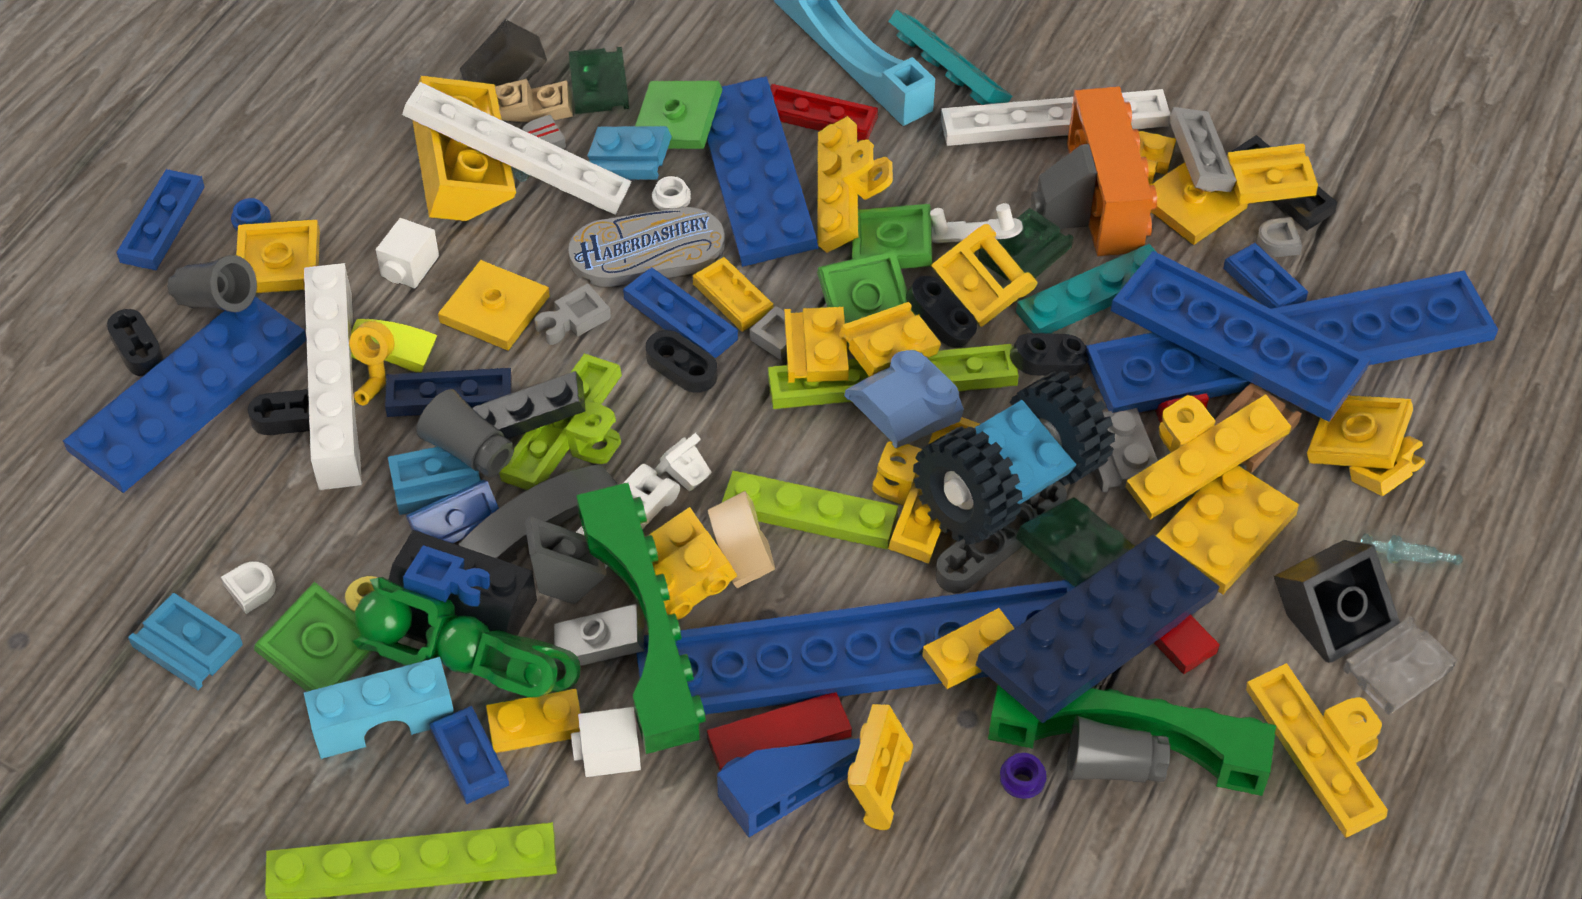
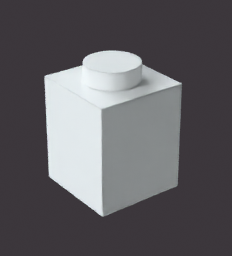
(407, 253)
(607, 742)

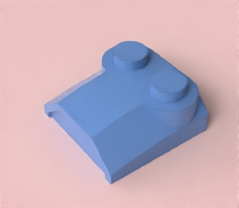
(908, 398)

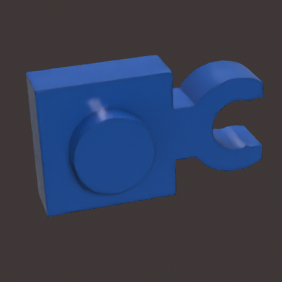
(440, 574)

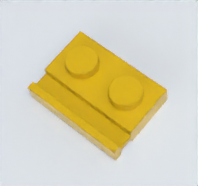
(1272, 174)
(885, 333)
(815, 345)

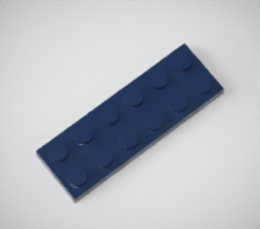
(1096, 627)

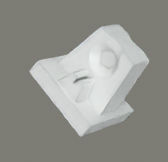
(685, 463)

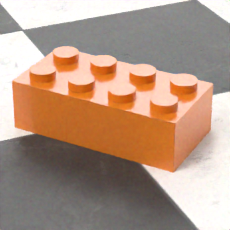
(1122, 191)

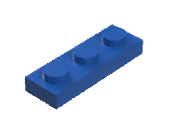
(160, 219)
(679, 312)

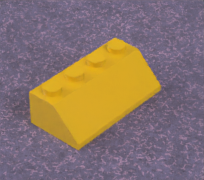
(457, 177)

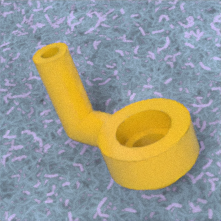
(373, 356)

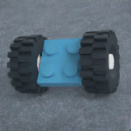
(985, 472)

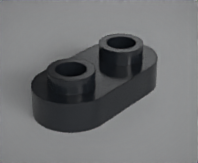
(941, 311)
(1048, 353)
(684, 363)

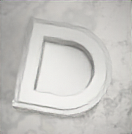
(250, 585)

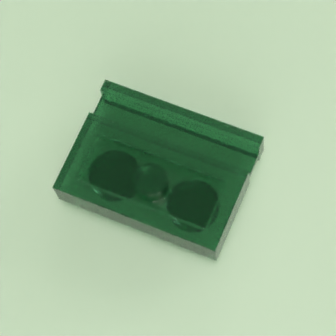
(598, 80)
(1034, 247)

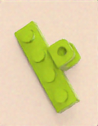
(545, 447)

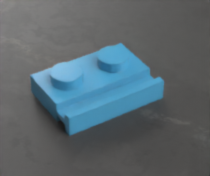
(630, 150)
(427, 477)
(186, 641)

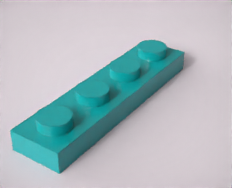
(939, 52)
(1080, 295)

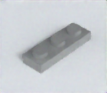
(1202, 150)

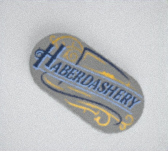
(627, 246)

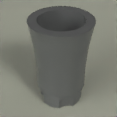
(217, 284)
(464, 434)
(1115, 753)

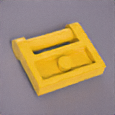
(972, 281)
(879, 765)

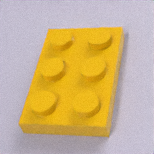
(1228, 525)

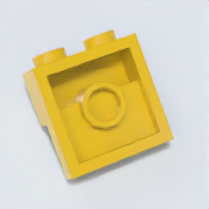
(689, 562)

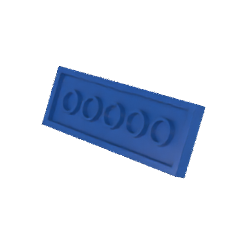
(758, 175)
(1241, 335)
(184, 393)

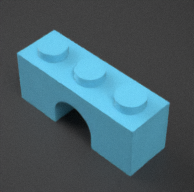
(349, 709)

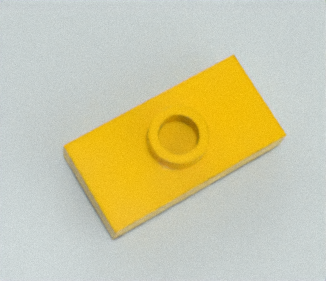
(732, 293)

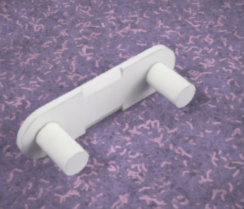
(945, 231)

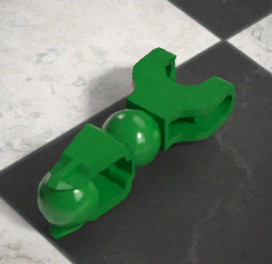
(460, 642)

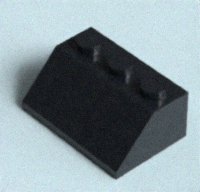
(500, 607)

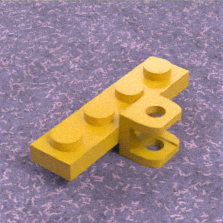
(843, 178)
(1203, 450)
(915, 530)
(1324, 745)

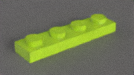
(816, 510)

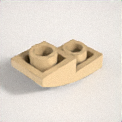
(523, 104)
(741, 538)

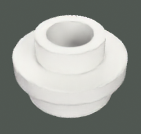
(671, 193)

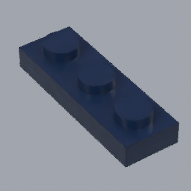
(411, 392)

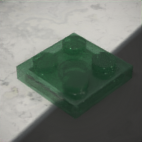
(1073, 541)

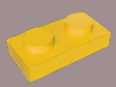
(956, 654)
(533, 720)

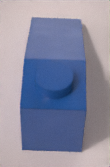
(781, 780)

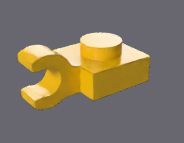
(1158, 151)
(1384, 480)

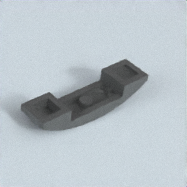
(548, 501)

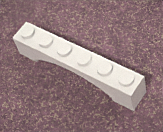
(330, 381)

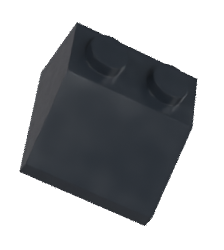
(1338, 598)

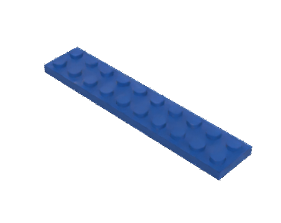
(1376, 322)
(838, 649)

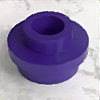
(1027, 765)

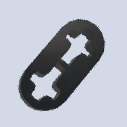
(141, 339)
(287, 414)

